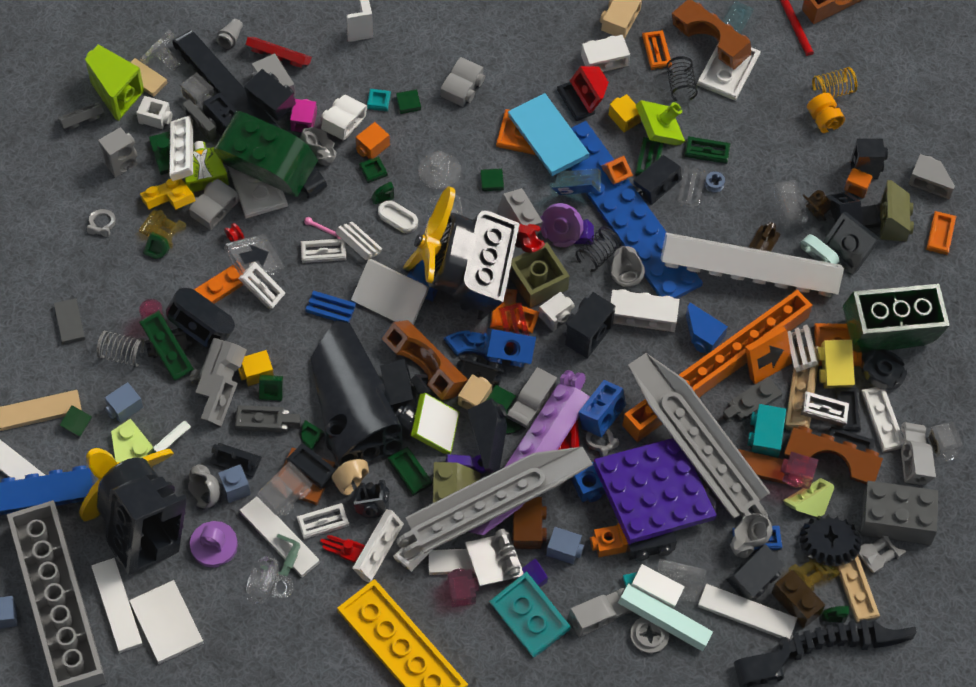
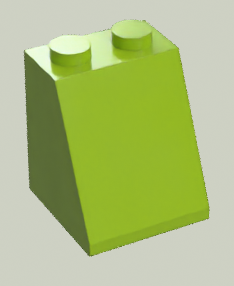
(114, 79)

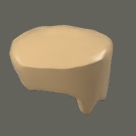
(349, 471)

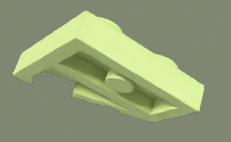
(129, 442)

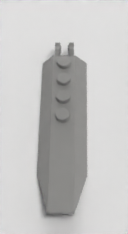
(700, 437)
(490, 498)

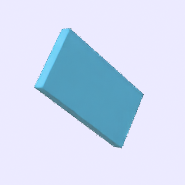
(548, 134)

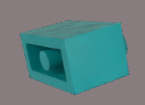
(768, 430)

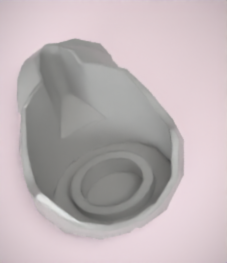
(324, 153)
(627, 260)
(202, 481)
(750, 533)

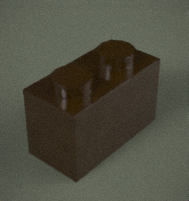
(798, 598)

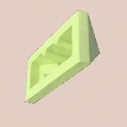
(812, 500)

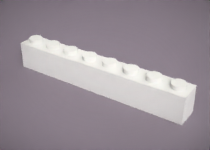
(751, 263)

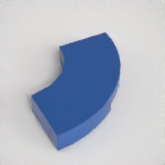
(467, 342)

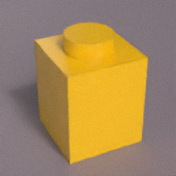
(624, 113)
(254, 366)

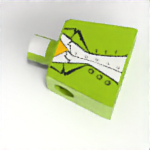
(206, 168)

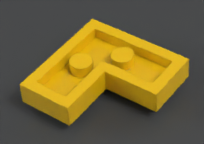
(173, 191)

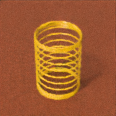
(844, 78)

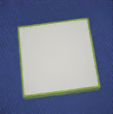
(435, 423)

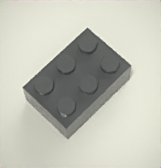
(899, 512)

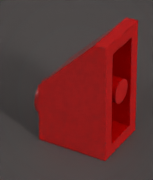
(590, 85)

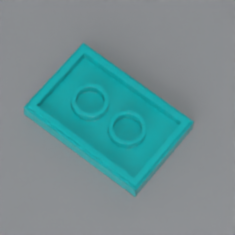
(530, 614)

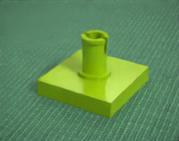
(661, 122)

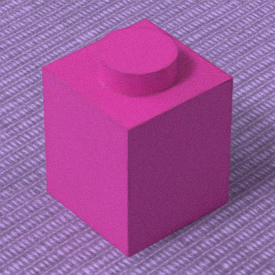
(303, 115)

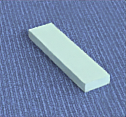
(665, 617)

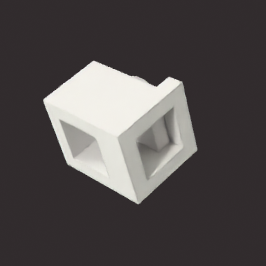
(154, 112)
(556, 310)

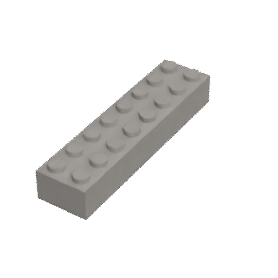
(56, 597)

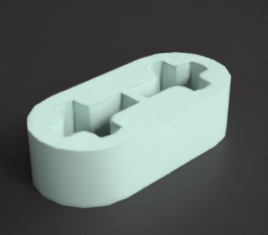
(818, 250)

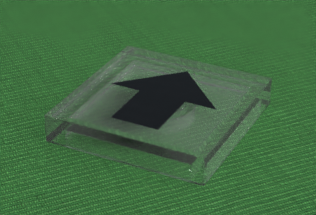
(256, 250)

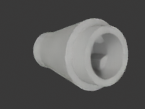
(229, 34)

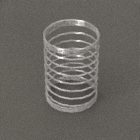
(107, 341)

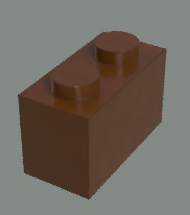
(528, 525)

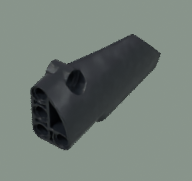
(353, 399)

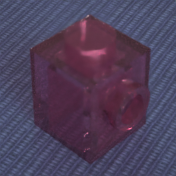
(799, 470)
(462, 587)

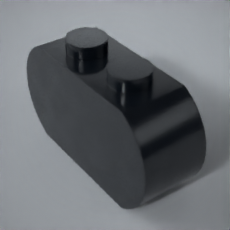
(199, 317)

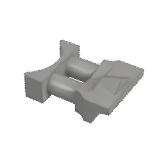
(873, 559)

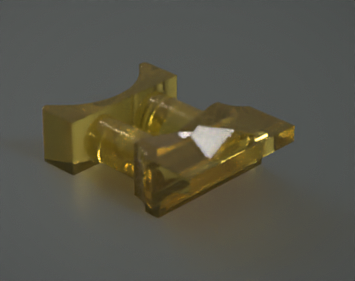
(156, 221)
(823, 572)

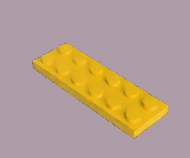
(397, 640)

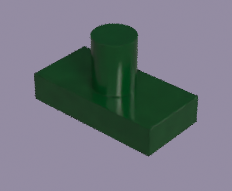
(161, 149)

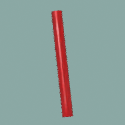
(797, 27)

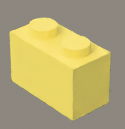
(836, 364)

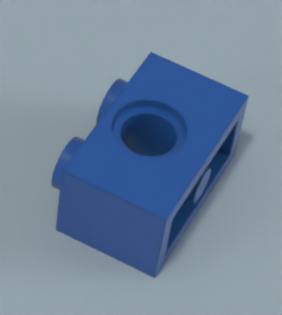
(522, 344)

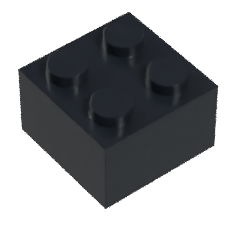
(589, 324)

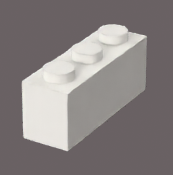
(645, 310)

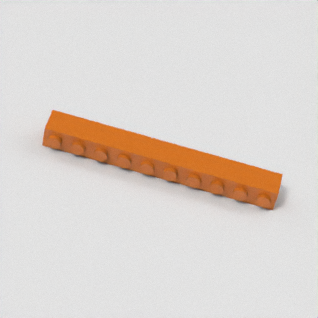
(723, 359)

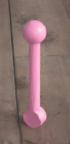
(308, 221)

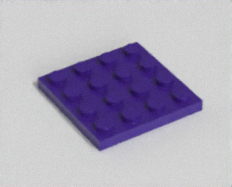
(654, 490)

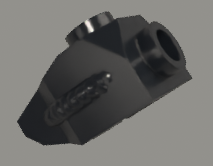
(371, 499)

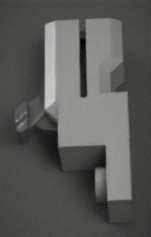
(215, 378)

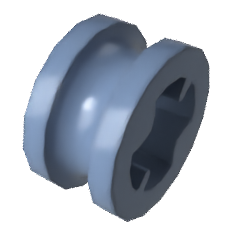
(714, 188)

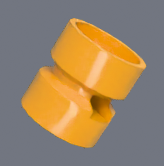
(825, 112)

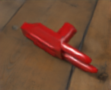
(350, 550)

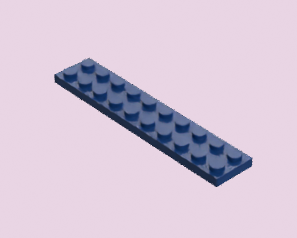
(633, 221)

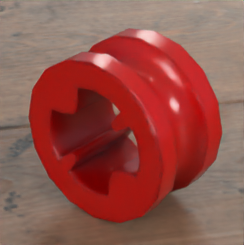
(234, 233)

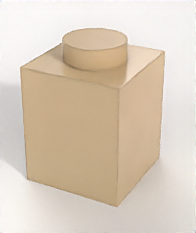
(474, 392)

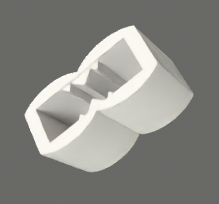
(343, 117)

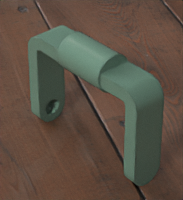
(291, 557)

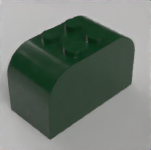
(266, 153)
(895, 317)

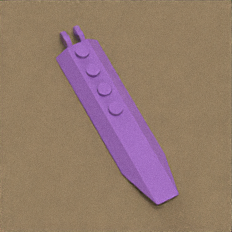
(547, 429)

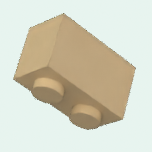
(620, 16)

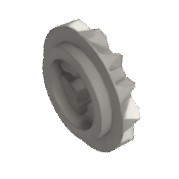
(640, 628)

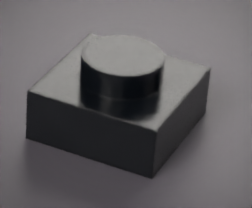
(420, 383)

